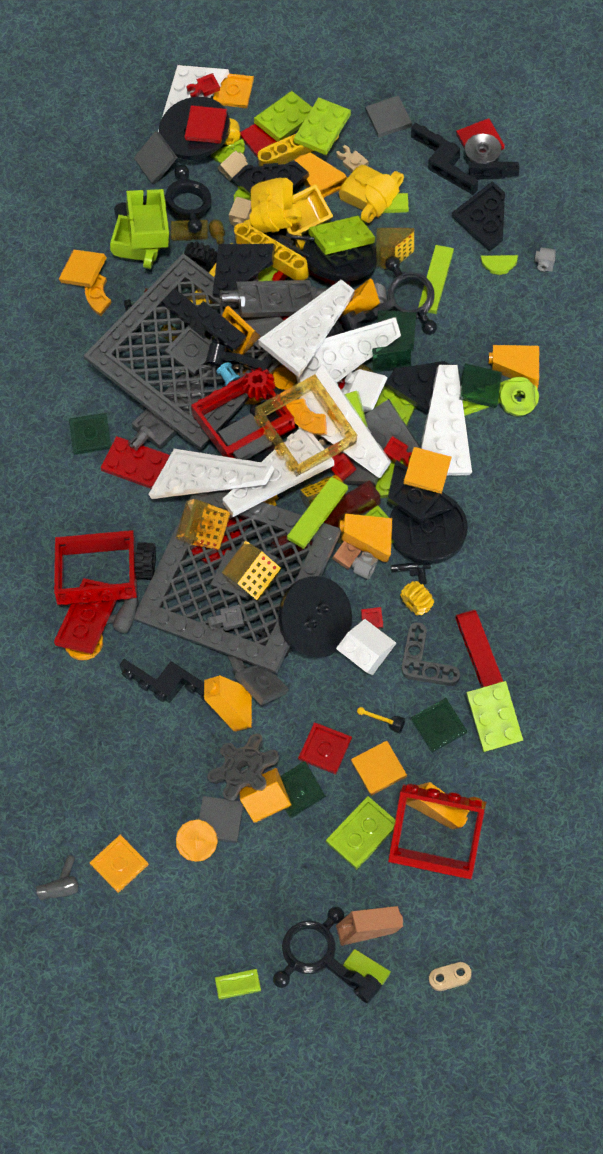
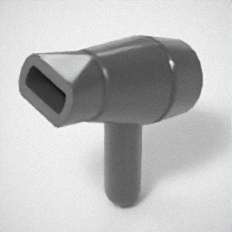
(124, 618)
(61, 887)

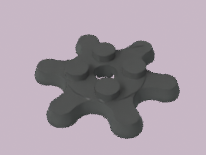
(236, 759)

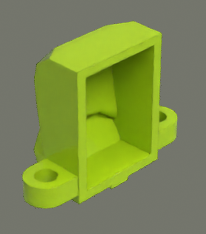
(121, 246)

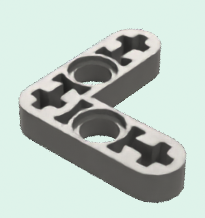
(416, 661)

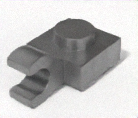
(229, 618)

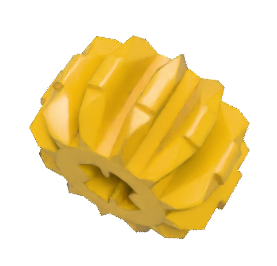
(417, 598)

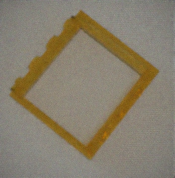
(315, 386)

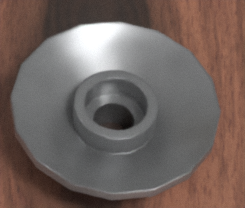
(483, 148)

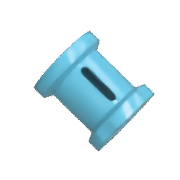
(227, 373)

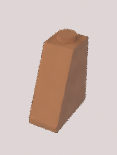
(369, 924)

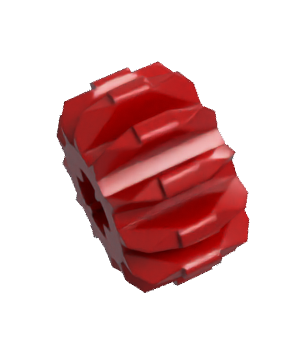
(258, 384)

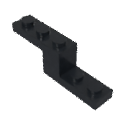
(444, 158)
(204, 320)
(168, 682)

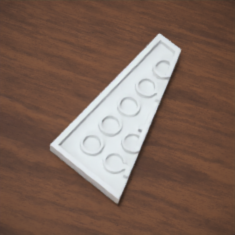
(187, 75)
(303, 332)
(350, 349)
(445, 421)
(302, 446)
(366, 450)
(200, 472)

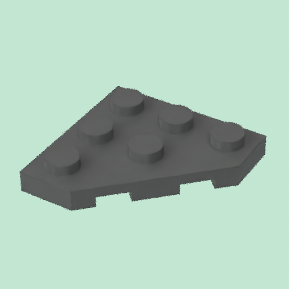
(386, 422)

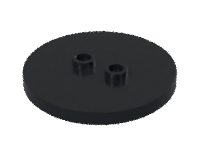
(174, 126)
(342, 265)
(431, 539)
(314, 616)

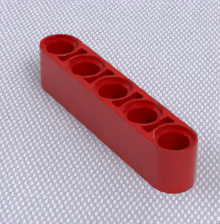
(478, 648)

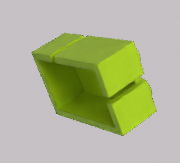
(147, 222)

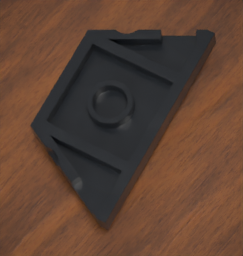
(415, 501)

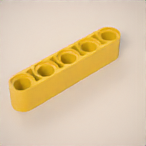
(274, 154)
(284, 258)

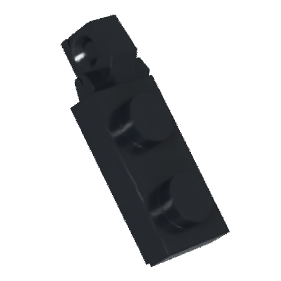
(493, 170)

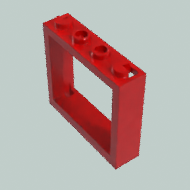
(224, 395)
(90, 544)
(428, 861)

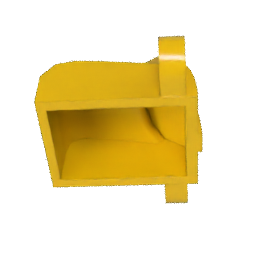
(370, 191)
(272, 205)
(313, 213)

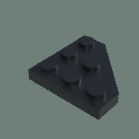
(250, 175)
(484, 215)
(240, 264)
(414, 383)

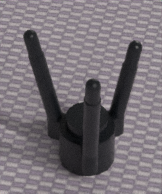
(287, 241)

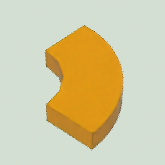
(96, 297)
(307, 419)

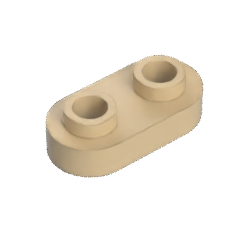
(450, 976)

